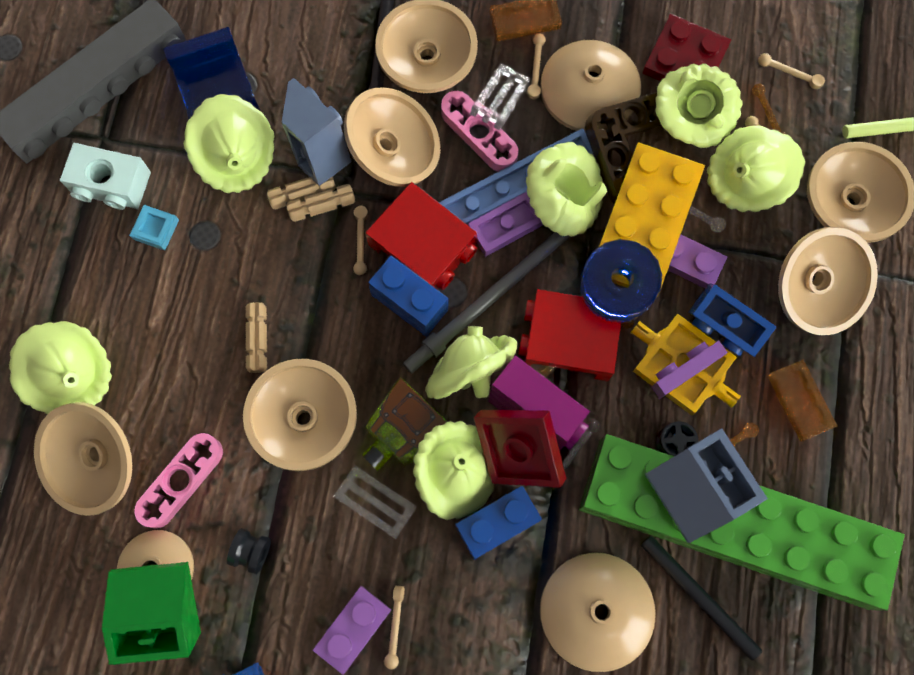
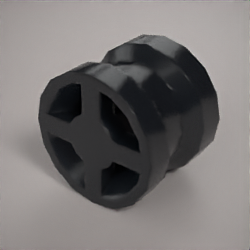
(682, 439)
(248, 551)

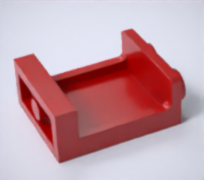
(423, 236)
(569, 335)

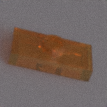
(524, 18)
(802, 400)

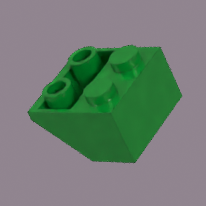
(150, 614)

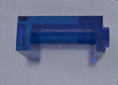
(209, 68)

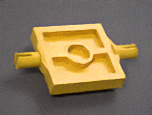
(671, 346)

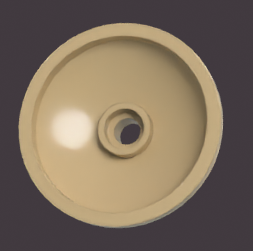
(422, 30)
(574, 94)
(401, 127)
(872, 179)
(842, 282)
(285, 394)
(82, 458)
(570, 616)

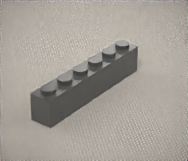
(88, 80)

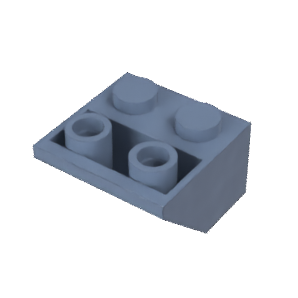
(314, 133)
(706, 486)

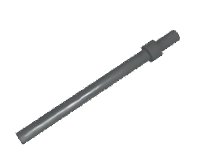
(435, 343)

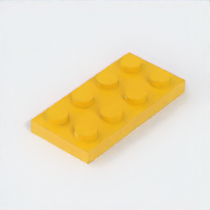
(653, 203)

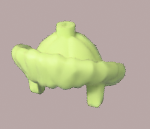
(698, 105)
(229, 143)
(755, 169)
(565, 188)
(470, 362)
(58, 366)
(452, 471)

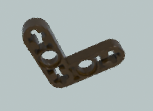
(618, 130)

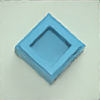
(154, 227)

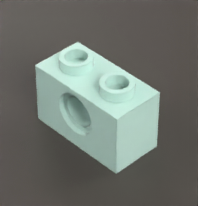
(89, 165)

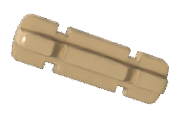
(297, 190)
(320, 202)
(256, 337)

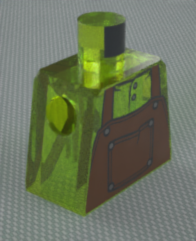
(400, 426)

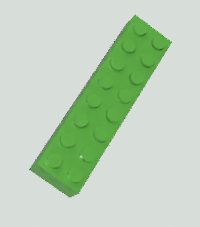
(776, 538)

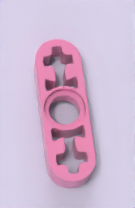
(456, 121)
(168, 508)

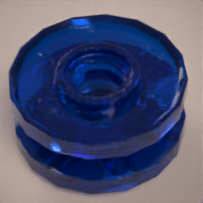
(624, 259)

